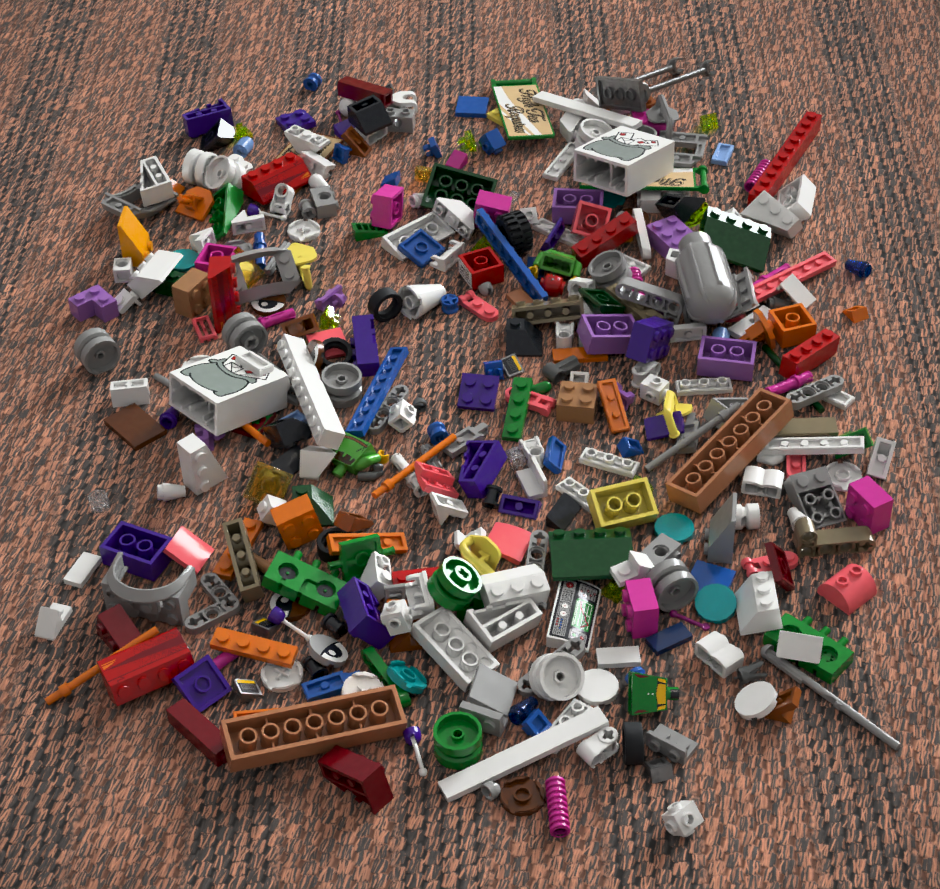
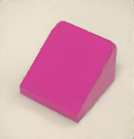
(457, 159)

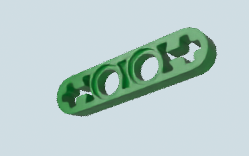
(379, 667)

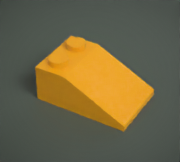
(133, 237)

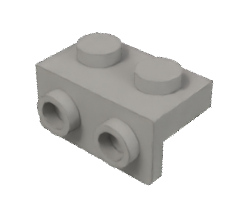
(491, 721)

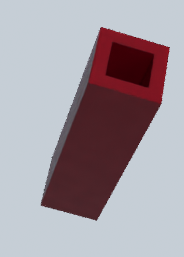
(358, 90)
(197, 730)

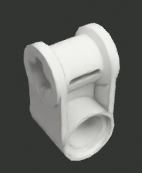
(282, 203)
(564, 335)
(642, 370)
(532, 448)
(599, 746)

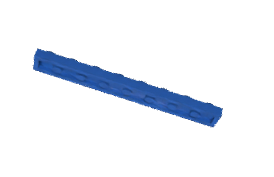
(509, 256)
(377, 391)

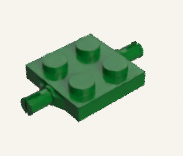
(355, 555)

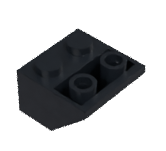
(368, 115)
(679, 205)
(286, 432)

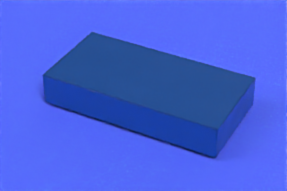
(554, 455)

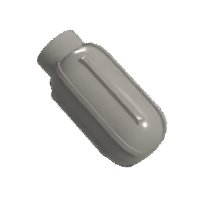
(705, 279)

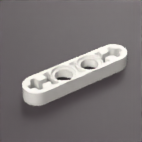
(642, 236)

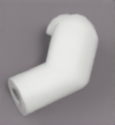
(771, 460)

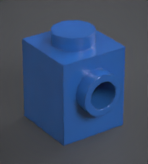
(492, 142)

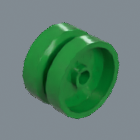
(454, 583)
(457, 740)

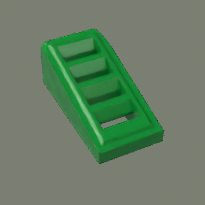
(366, 231)

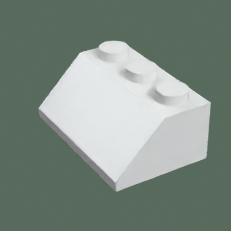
(798, 197)
(153, 271)
(514, 585)
(758, 604)

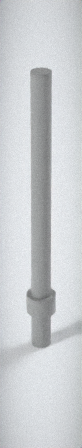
(722, 416)

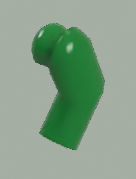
(542, 387)

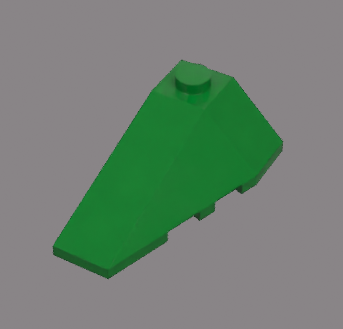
(226, 207)

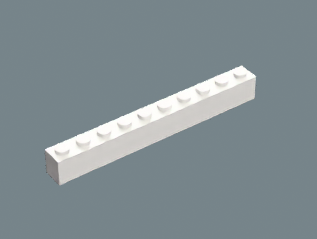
(310, 392)

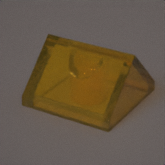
(266, 481)

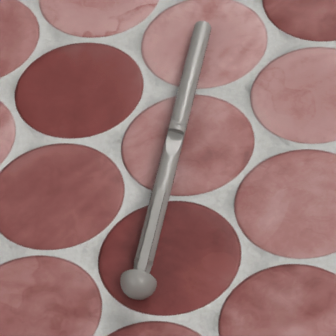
(767, 652)

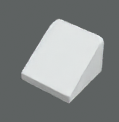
(577, 376)

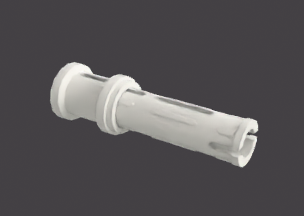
(411, 480)

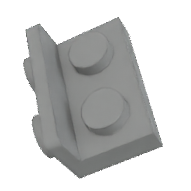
(671, 744)

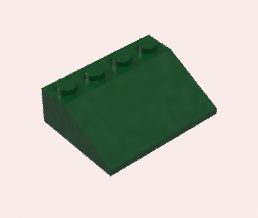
(455, 185)
(740, 238)
(587, 553)

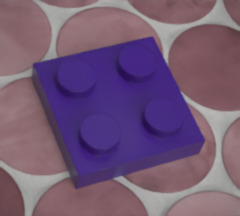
(299, 117)
(478, 392)
(202, 683)

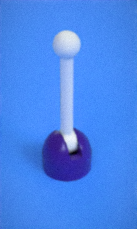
(254, 209)
(277, 616)
(412, 737)

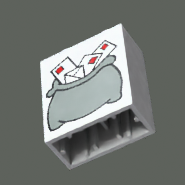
(623, 160)
(226, 394)

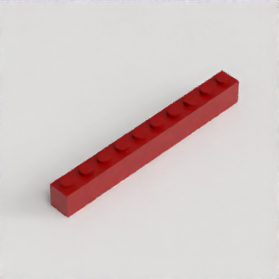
(787, 156)

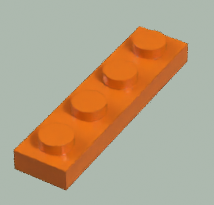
(387, 540)
(224, 567)
(254, 647)

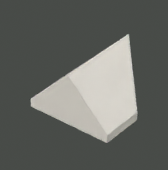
(314, 461)

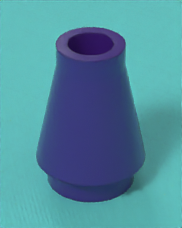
(169, 418)

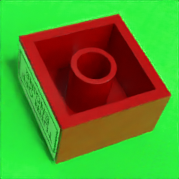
(481, 267)

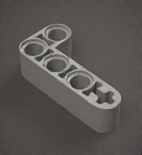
(649, 300)

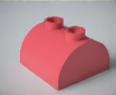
(589, 218)
(849, 588)

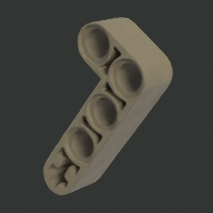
(830, 541)

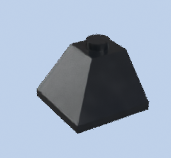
(217, 136)
(523, 338)

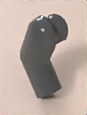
(373, 475)

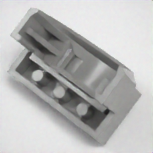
(156, 604)

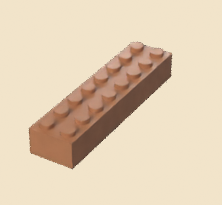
(729, 450)
(312, 728)

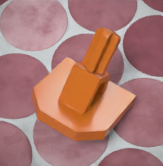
(195, 203)
(760, 330)

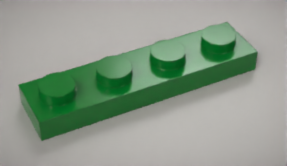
(517, 409)

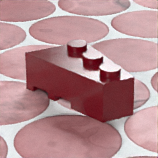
(116, 628)
(358, 775)

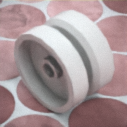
(590, 130)
(195, 166)
(223, 171)
(556, 676)

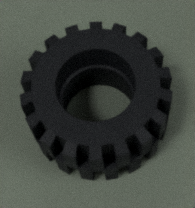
(516, 230)

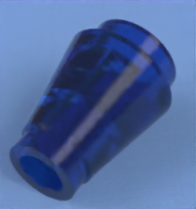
(859, 268)
(521, 710)

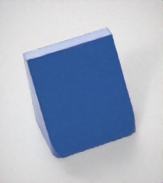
(392, 179)
(629, 447)

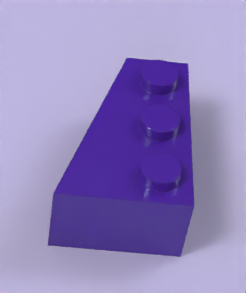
(200, 121)
(365, 345)
(481, 466)
(362, 613)

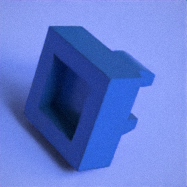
(433, 147)
(341, 153)
(494, 368)
(535, 723)

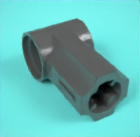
(559, 371)

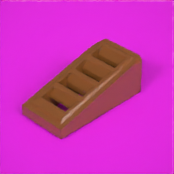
(352, 522)

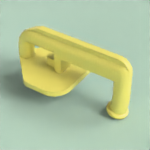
(303, 254)
(671, 405)
(483, 554)

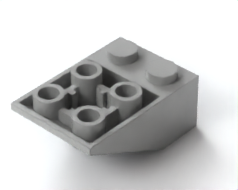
(815, 497)

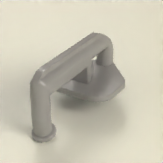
(663, 114)

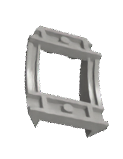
(690, 141)
(115, 203)
(286, 268)
(745, 296)

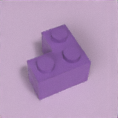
(93, 302)

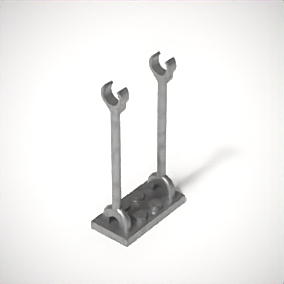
(633, 93)

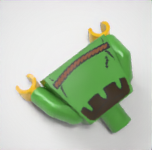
(557, 262)
(355, 456)

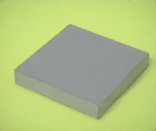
(492, 690)

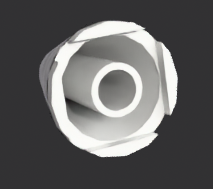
(420, 299)

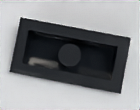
(289, 460)
(562, 512)

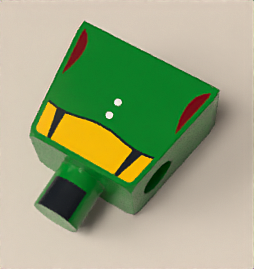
(648, 693)

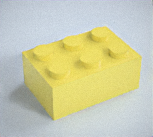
(622, 504)

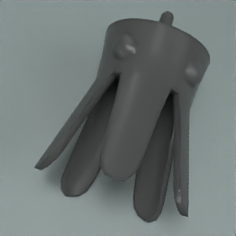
(747, 673)

